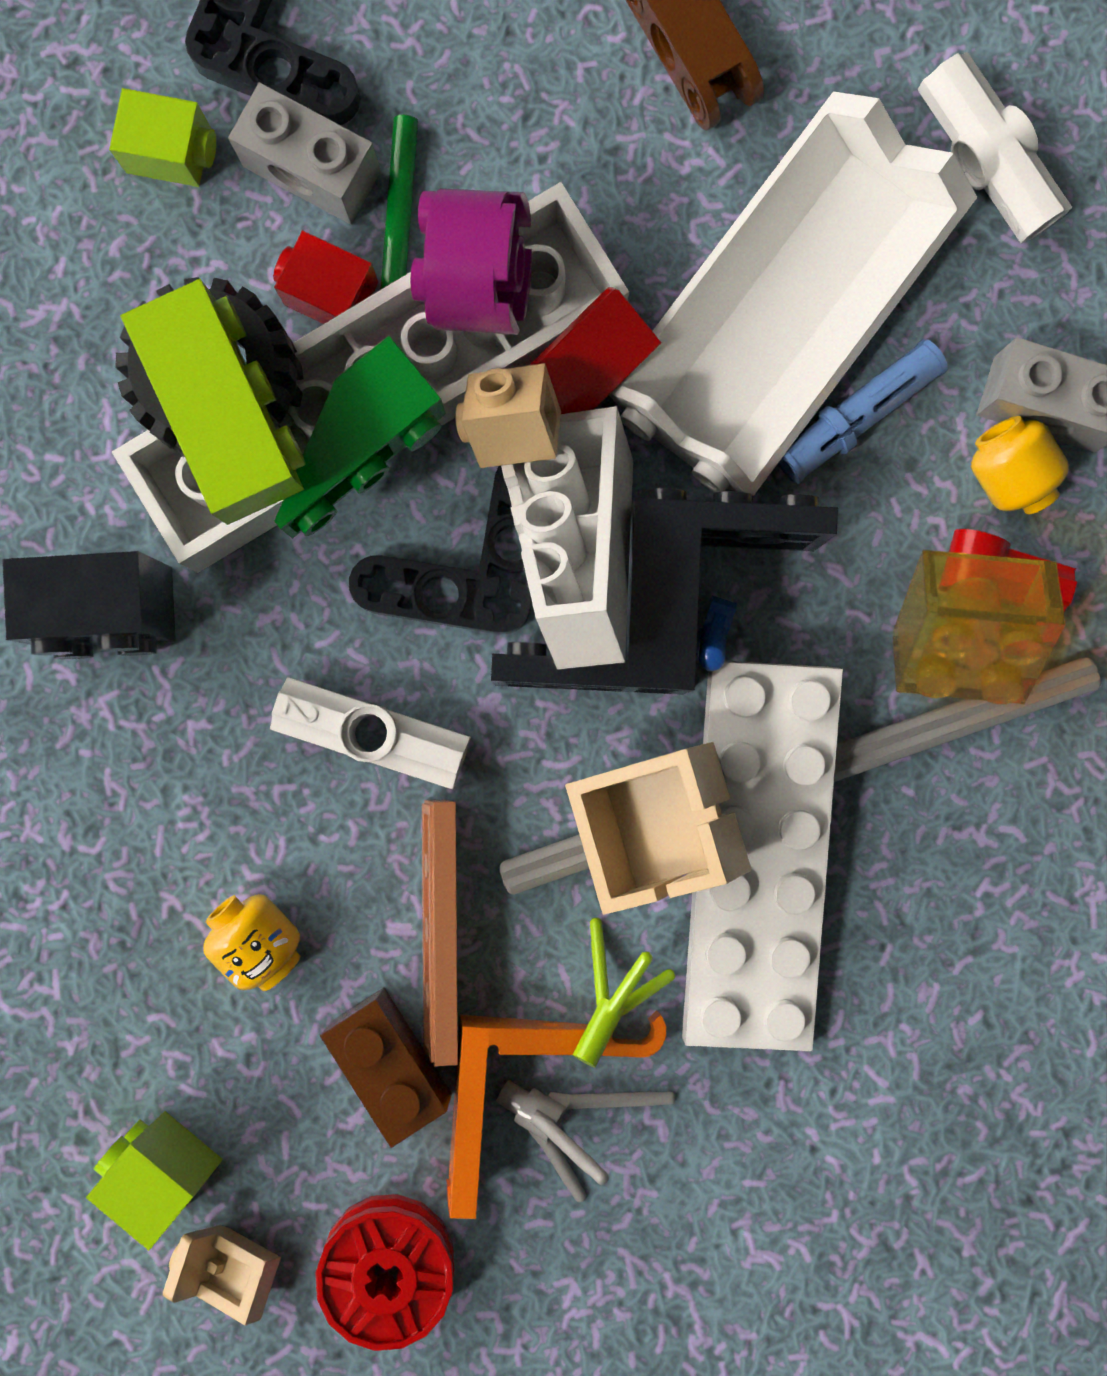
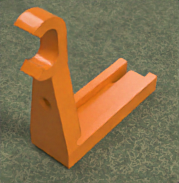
(512, 1038)

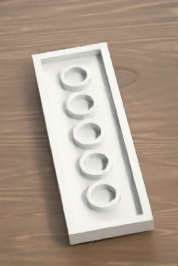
(762, 933)

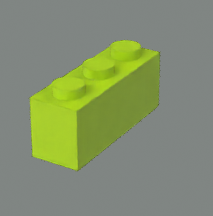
(215, 401)

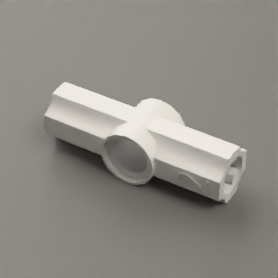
(994, 146)
(332, 720)

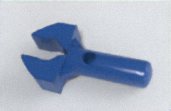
(713, 634)

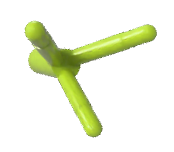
(623, 1000)

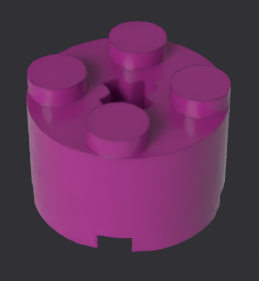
(473, 260)

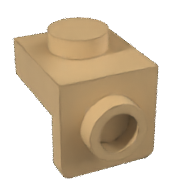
(223, 1272)

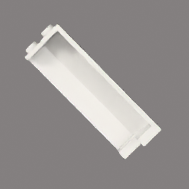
(793, 294)

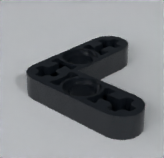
(252, 47)
(472, 585)

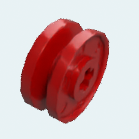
(381, 1309)

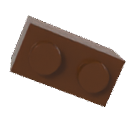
(387, 1067)

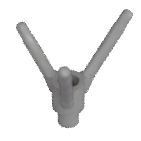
(544, 1113)

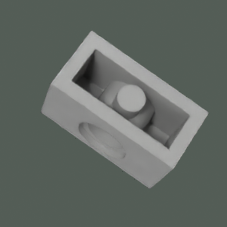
(305, 153)
(1049, 388)

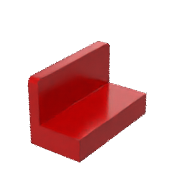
(597, 352)

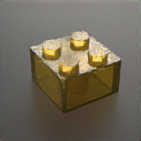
(977, 626)

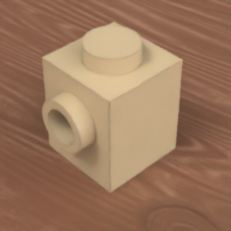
(510, 416)

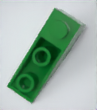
(364, 423)

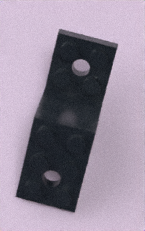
(665, 587)

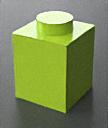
(162, 137)

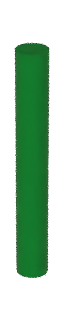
(399, 199)

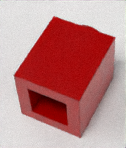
(322, 278)

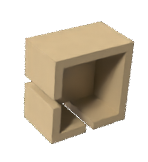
(656, 824)

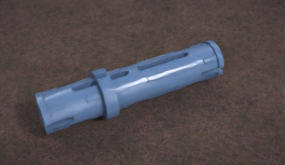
(840, 426)

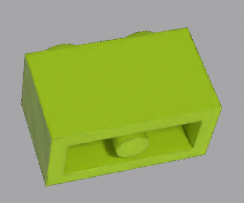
(151, 1177)

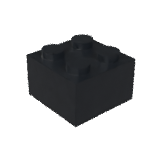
(89, 601)

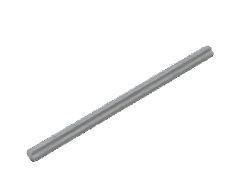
(853, 757)

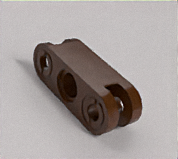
(700, 53)

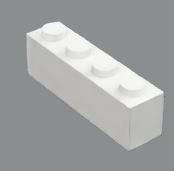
(577, 537)

